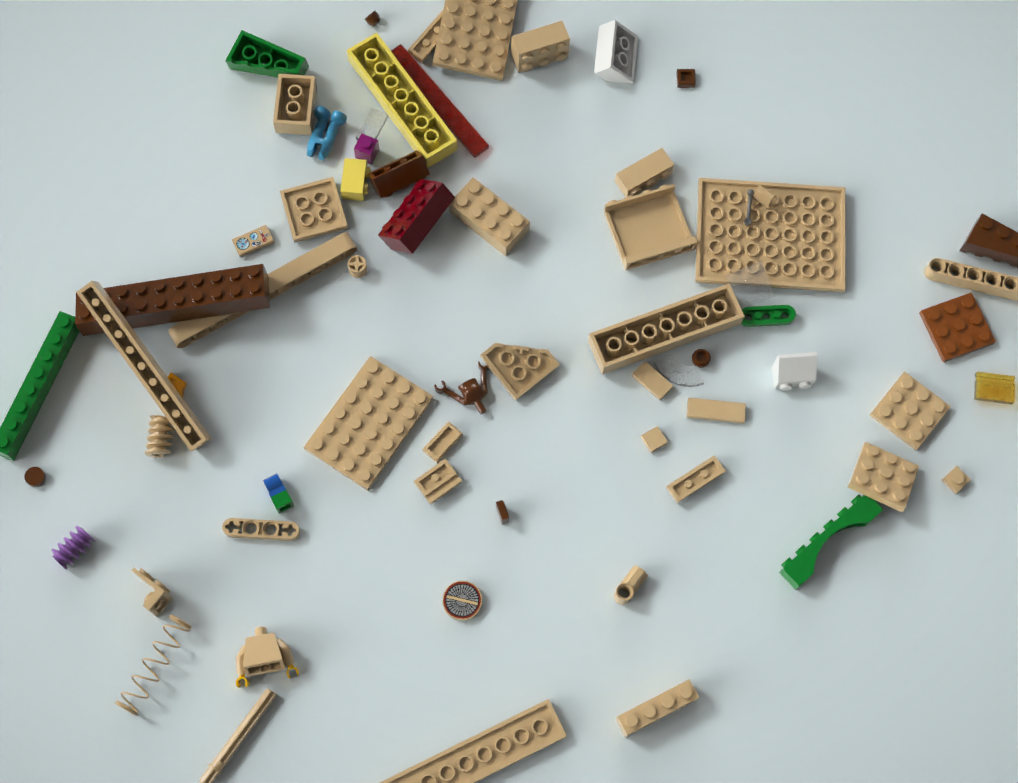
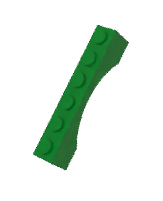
(802, 566)

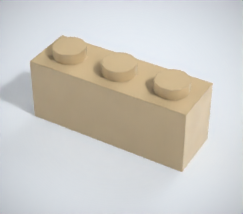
(644, 173)

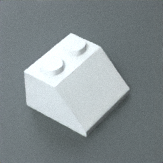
(795, 370)

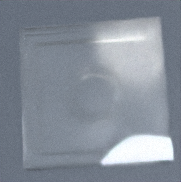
(750, 285)

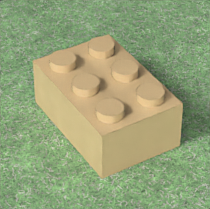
(540, 46)
(295, 104)

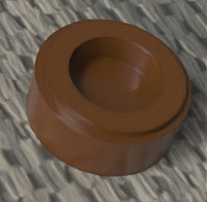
(35, 476)

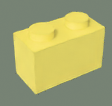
(354, 179)

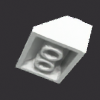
(616, 53)

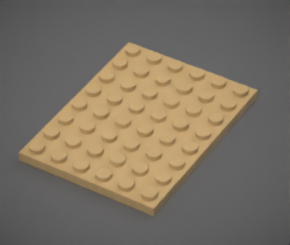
(794, 238)

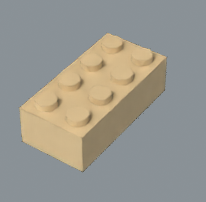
(489, 216)

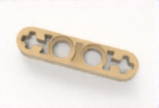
(261, 529)

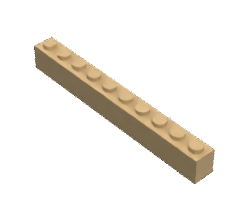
(144, 365)

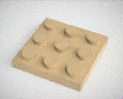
(313, 209)
(910, 410)
(883, 476)

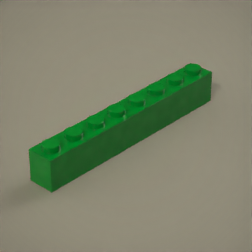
(37, 385)

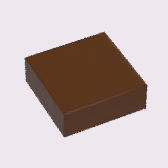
(686, 78)
(502, 512)

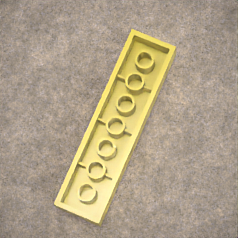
(402, 99)

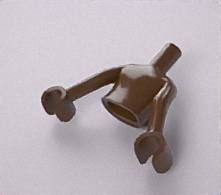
(470, 390)

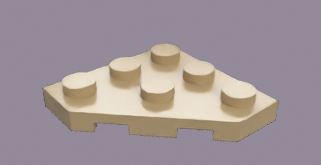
(518, 366)

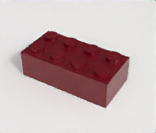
(416, 216)

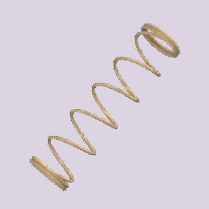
(178, 621)

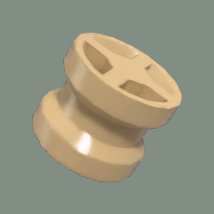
(353, 265)

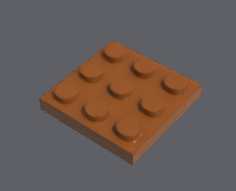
(957, 327)

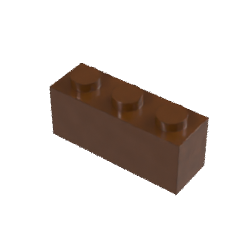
(399, 174)

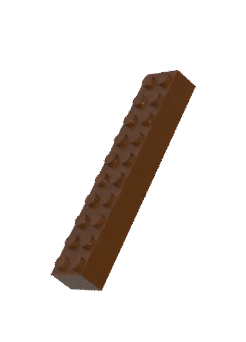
(183, 298)

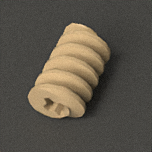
(158, 437)

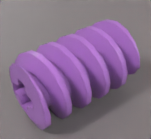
(72, 547)

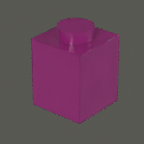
(366, 148)

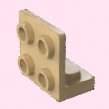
(157, 600)

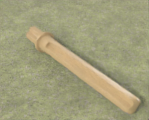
(237, 738)

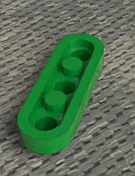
(774, 312)

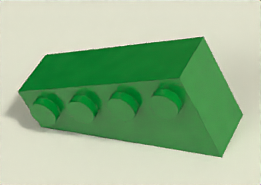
(263, 57)

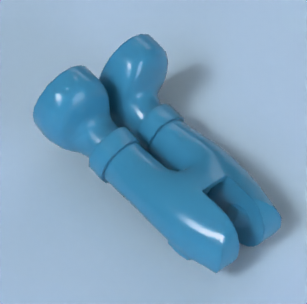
(326, 143)

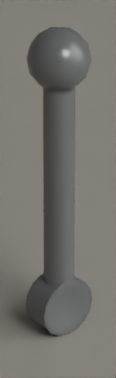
(747, 221)

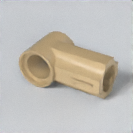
(630, 584)

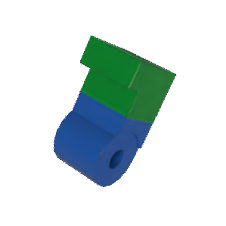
(278, 493)

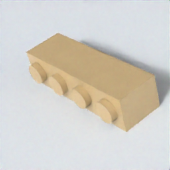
(657, 708)

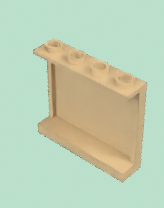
(648, 227)

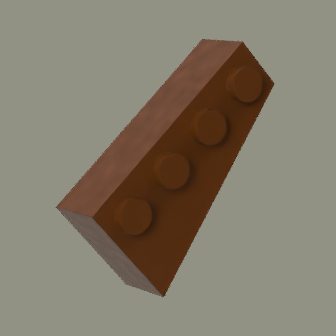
(992, 240)

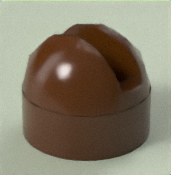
(373, 18)

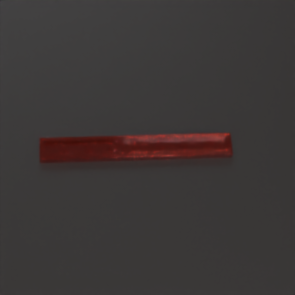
(442, 105)

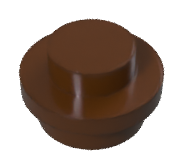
(701, 358)

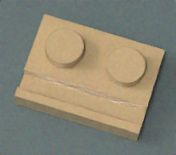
(437, 481)

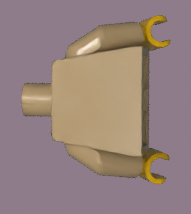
(263, 655)

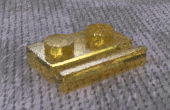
(994, 388)

